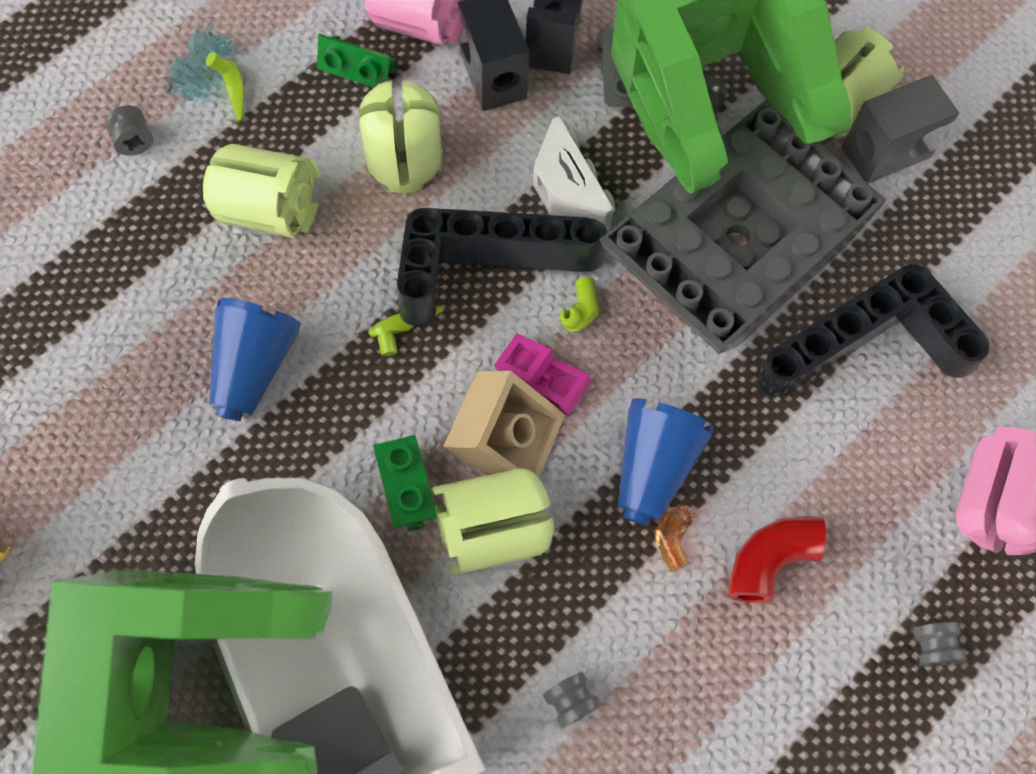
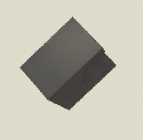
(894, 127)

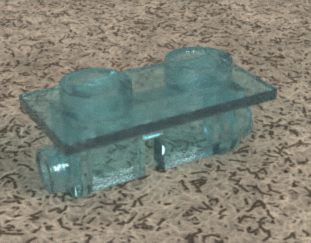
(188, 72)

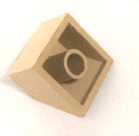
(504, 425)

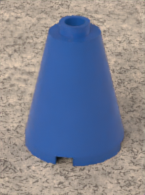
(246, 355)
(658, 457)

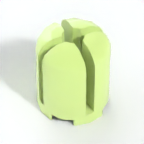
(865, 67)
(416, 134)
(261, 190)
(494, 519)

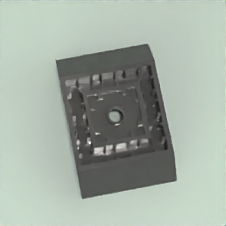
(777, 192)

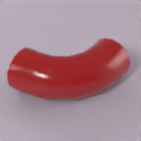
(769, 551)

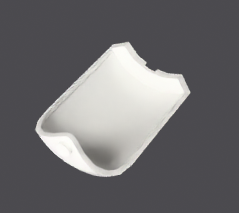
(370, 641)

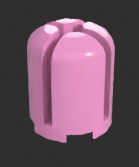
(421, 19)
(1001, 493)

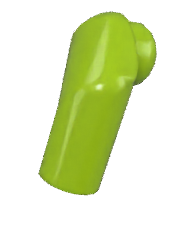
(585, 309)

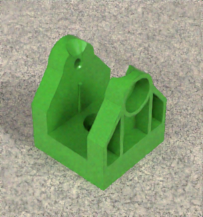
(783, 43)
(114, 666)

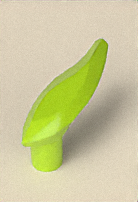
(233, 81)
(387, 328)

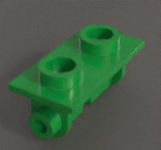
(354, 61)
(405, 482)

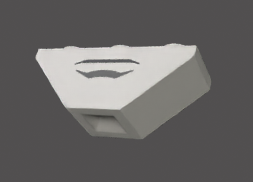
(568, 180)

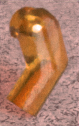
(671, 532)

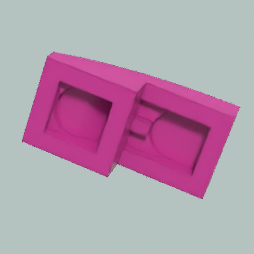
(545, 374)

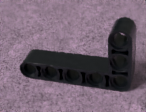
(487, 239)
(857, 315)

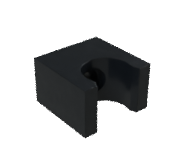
(553, 34)
(494, 53)

